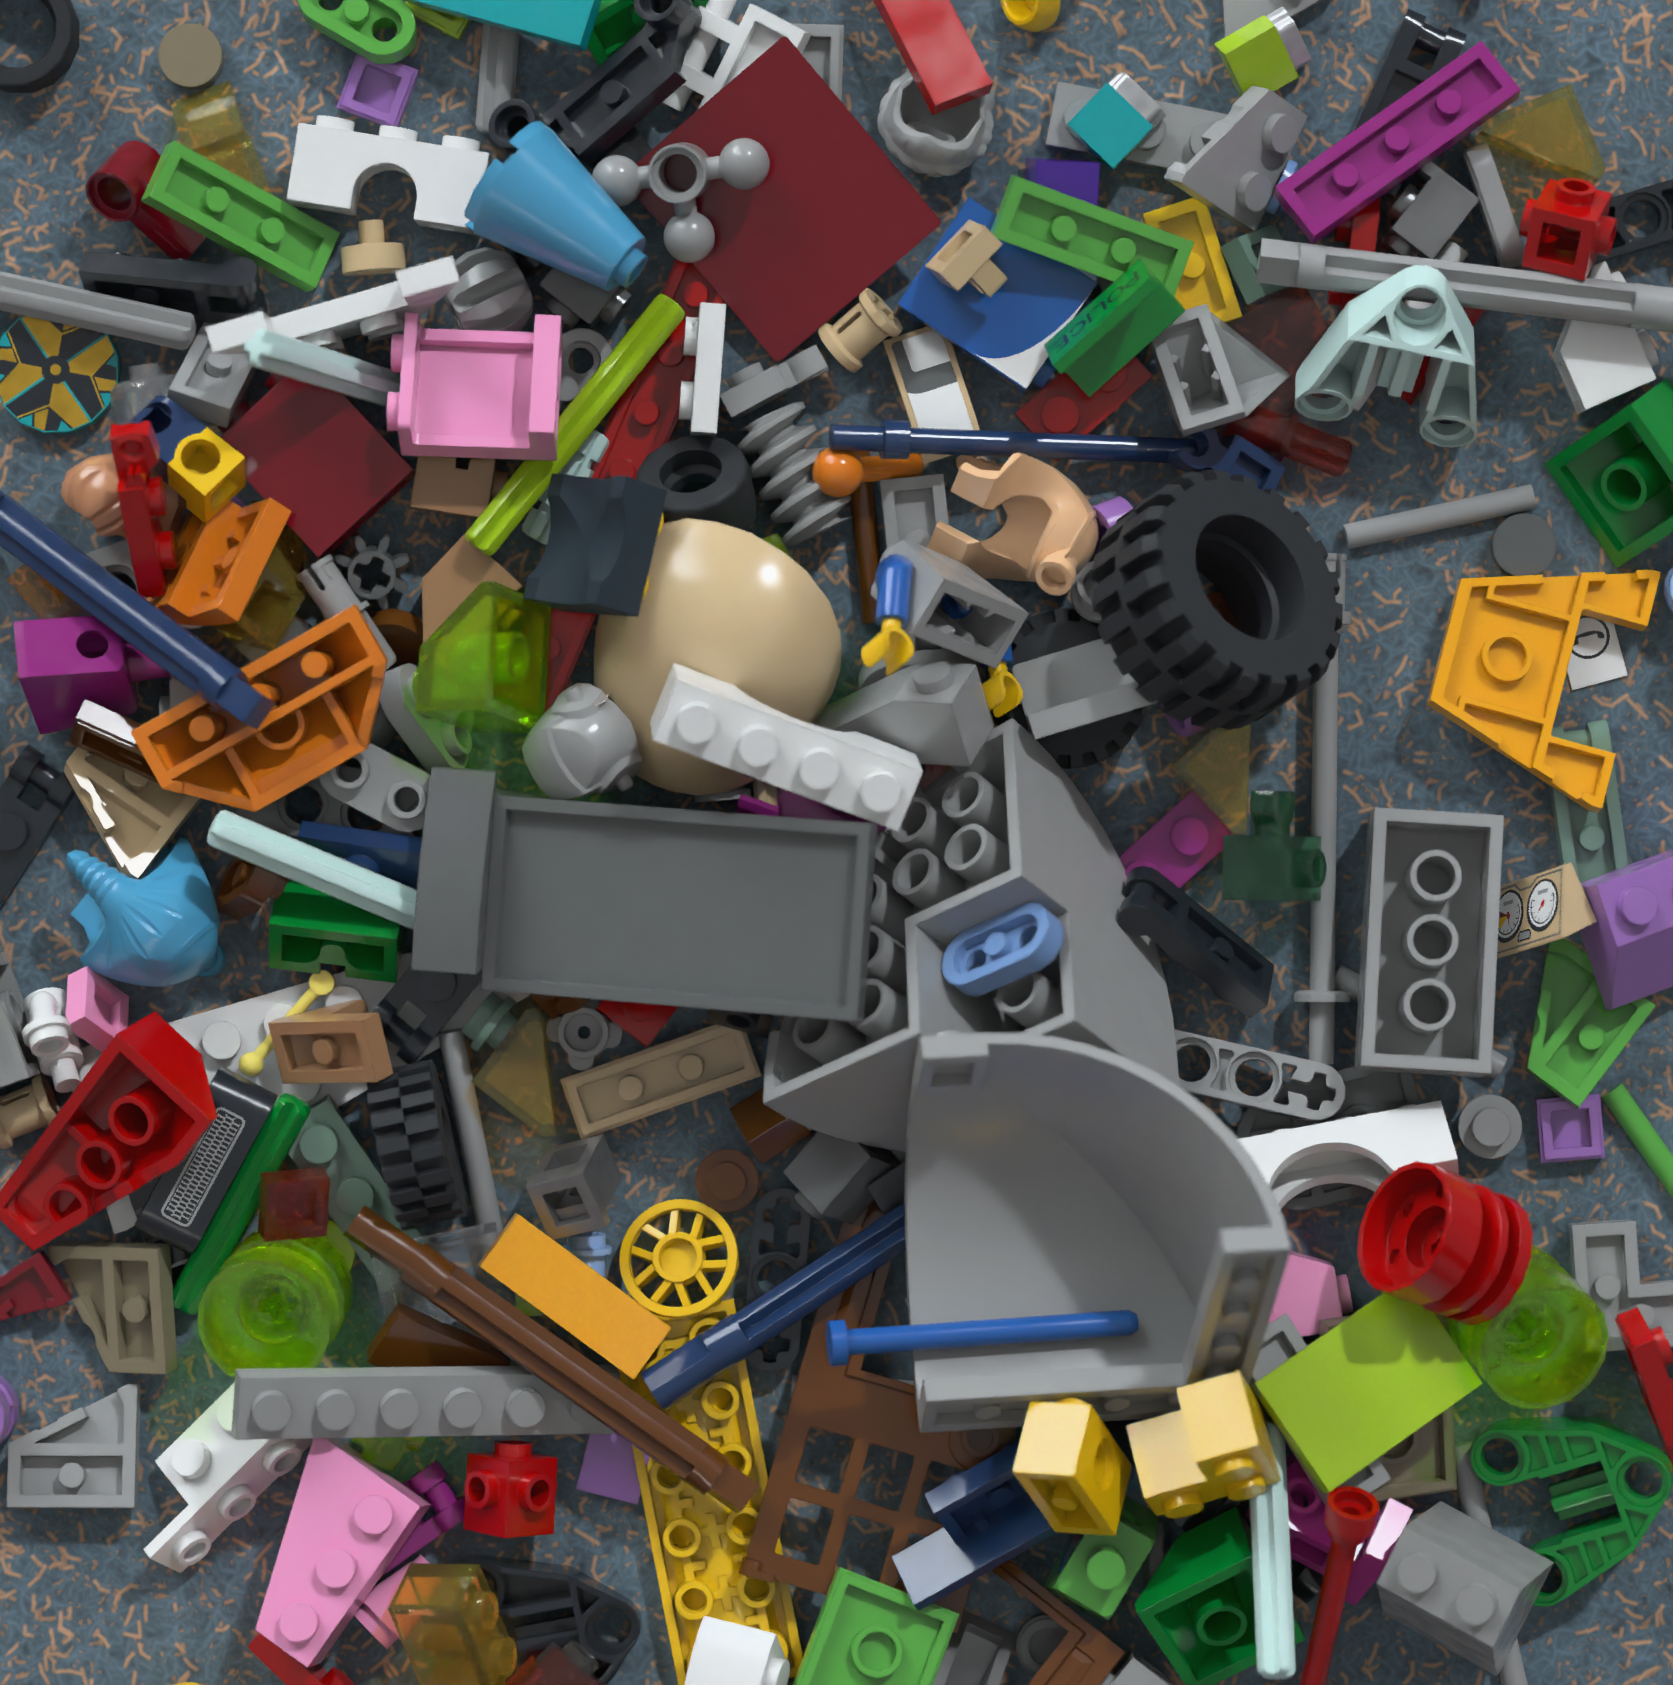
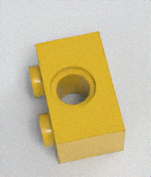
(1072, 1467)

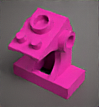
(1312, 1543)

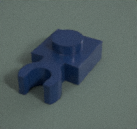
(1232, 456)

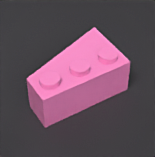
(334, 1548)

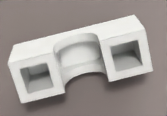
(336, 162)

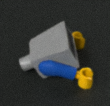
(948, 607)

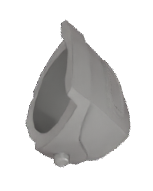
(582, 746)

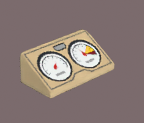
(1541, 910)

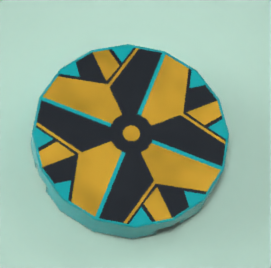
(57, 374)

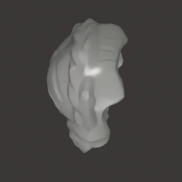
(938, 142)

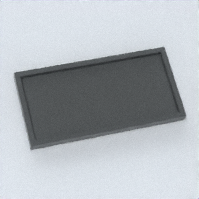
(679, 907)

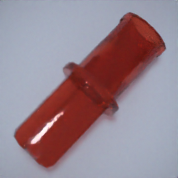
(1293, 440)

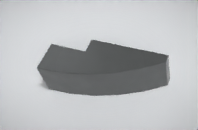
(454, 871)

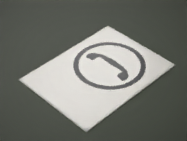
(1595, 654)

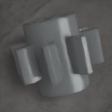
(364, 554)

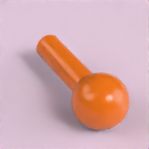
(843, 471)

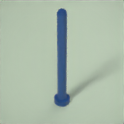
(845, 1342)

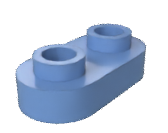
(1002, 949)

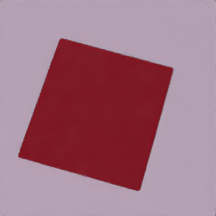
(818, 222)

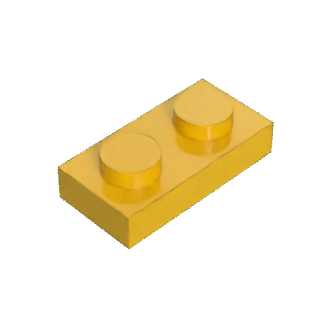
(1206, 272)

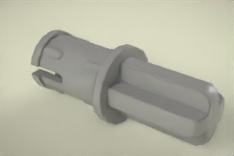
(334, 595)

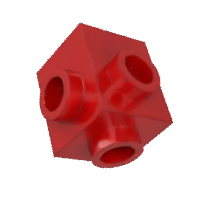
(1567, 228)
(510, 1491)

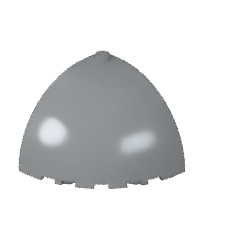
(963, 854)

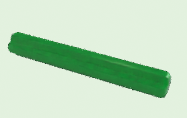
(240, 1201)

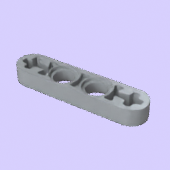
(1229, 1057)

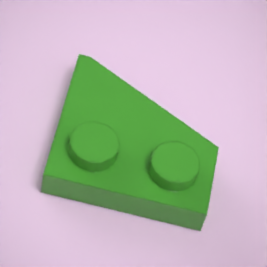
(1572, 1030)

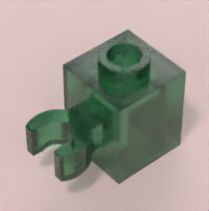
(1272, 861)

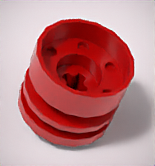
(1444, 1243)

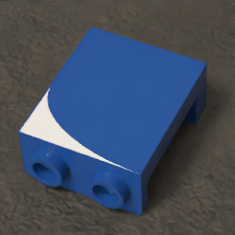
(1016, 321)

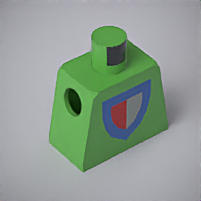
(1100, 1568)

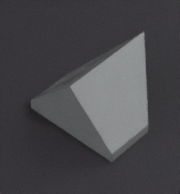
(1211, 371)

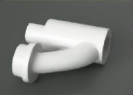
(51, 1037)

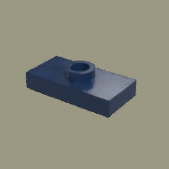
(379, 852)

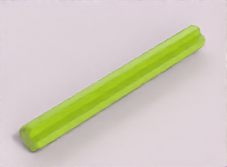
(577, 423)

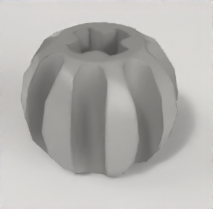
(490, 292)

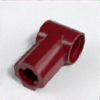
(117, 193)

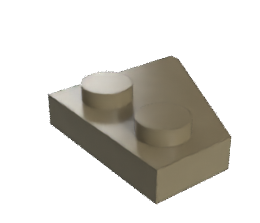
(125, 1301)

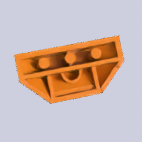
(323, 715)

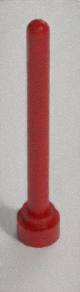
(1349, 1520)

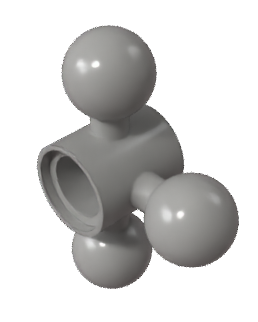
(688, 233)

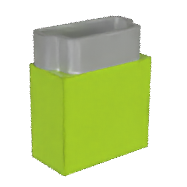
(1264, 52)

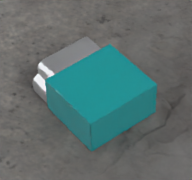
(1116, 120)

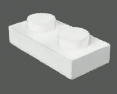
(704, 340)

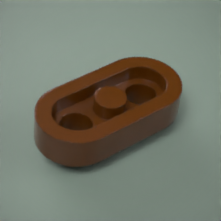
(246, 888)

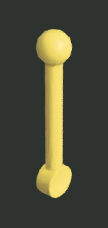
(252, 1063)

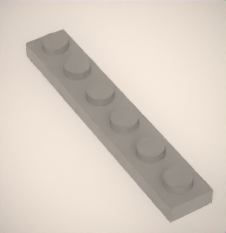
(403, 1403)

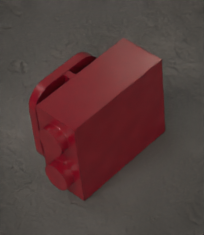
(317, 460)

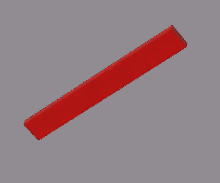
(637, 426)

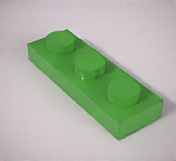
(240, 216)
(1086, 234)

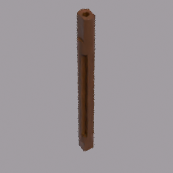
(553, 1361)

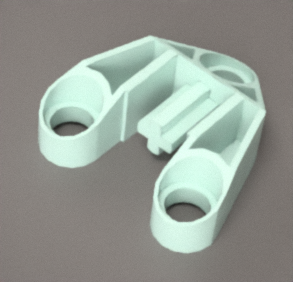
(1379, 317)

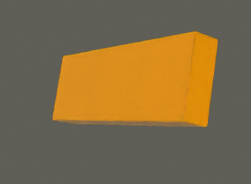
(574, 1296)

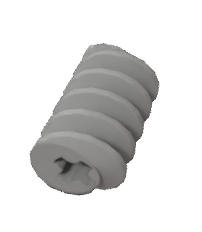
(790, 469)

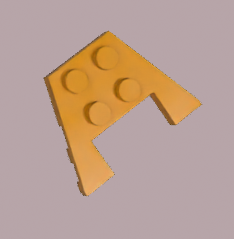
(1509, 663)

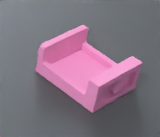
(477, 391)

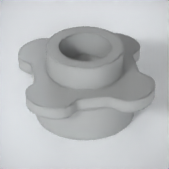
(582, 1051)

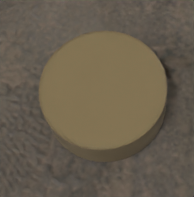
(191, 56)

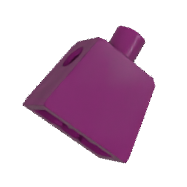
(76, 661)

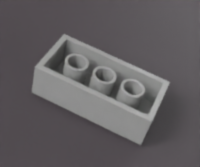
(1429, 942)

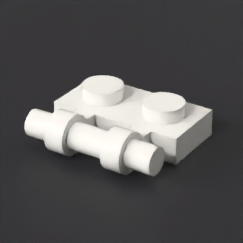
(747, 42)

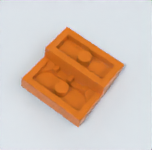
(220, 563)

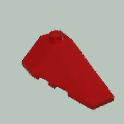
(116, 1132)

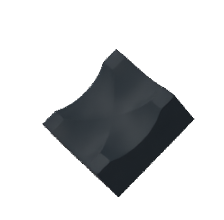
(598, 545)

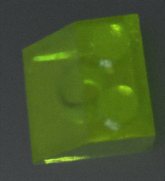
(486, 663)

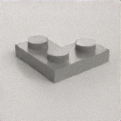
(1608, 1270)

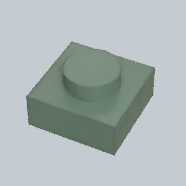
(1242, 259)

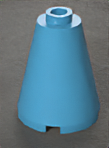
(555, 212)

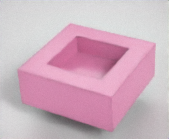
(95, 1008)

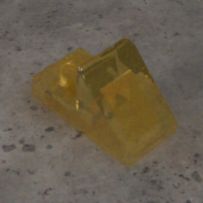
(216, 129)

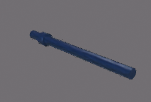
(897, 439)

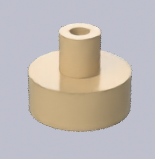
(372, 253)

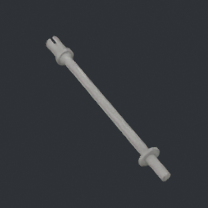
(1324, 824)

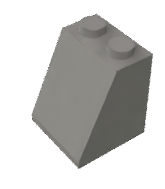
(1462, 1585)

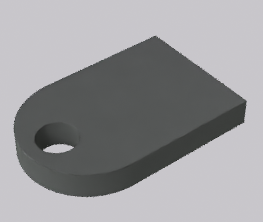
(1365, 1094)

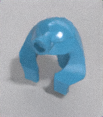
(149, 927)

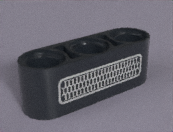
(193, 1190)

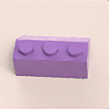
(1633, 930)

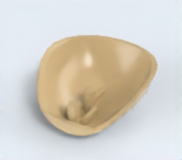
(727, 611)

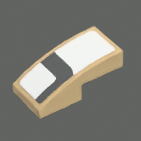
(930, 383)

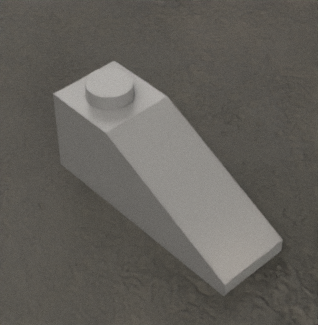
(923, 708)

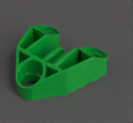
(1566, 1443)

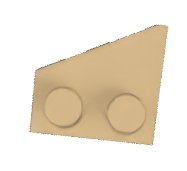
(128, 810)

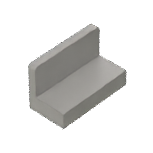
(1074, 688)

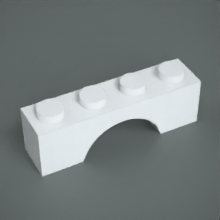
(812, 761)
(1353, 1149)

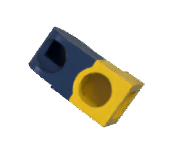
(193, 458)

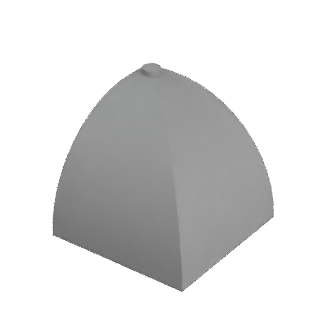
(1070, 1189)

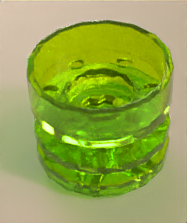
(258, 1329)
(1541, 1343)

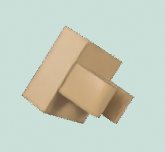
(967, 259)

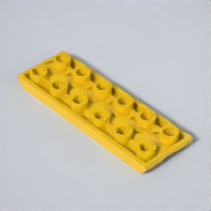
(694, 1535)

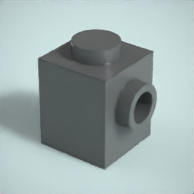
(582, 301)
(835, 1176)

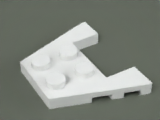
(371, 312)

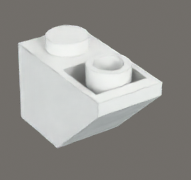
(1603, 359)

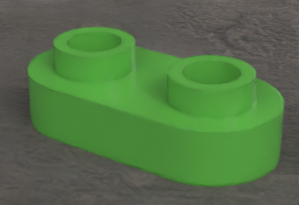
(357, 23)

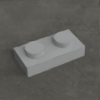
(211, 383)

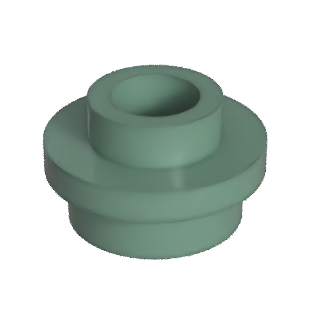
(490, 1022)

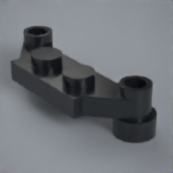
(616, 92)

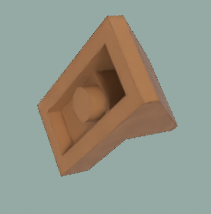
(331, 1045)

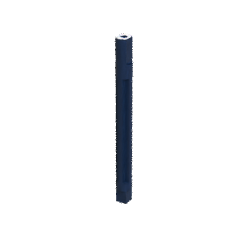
(129, 615)
(775, 1311)

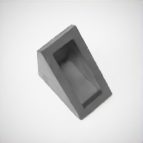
(976, 1653)

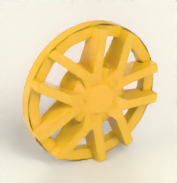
(679, 1258)

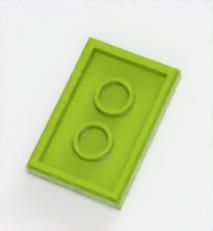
(1365, 1387)

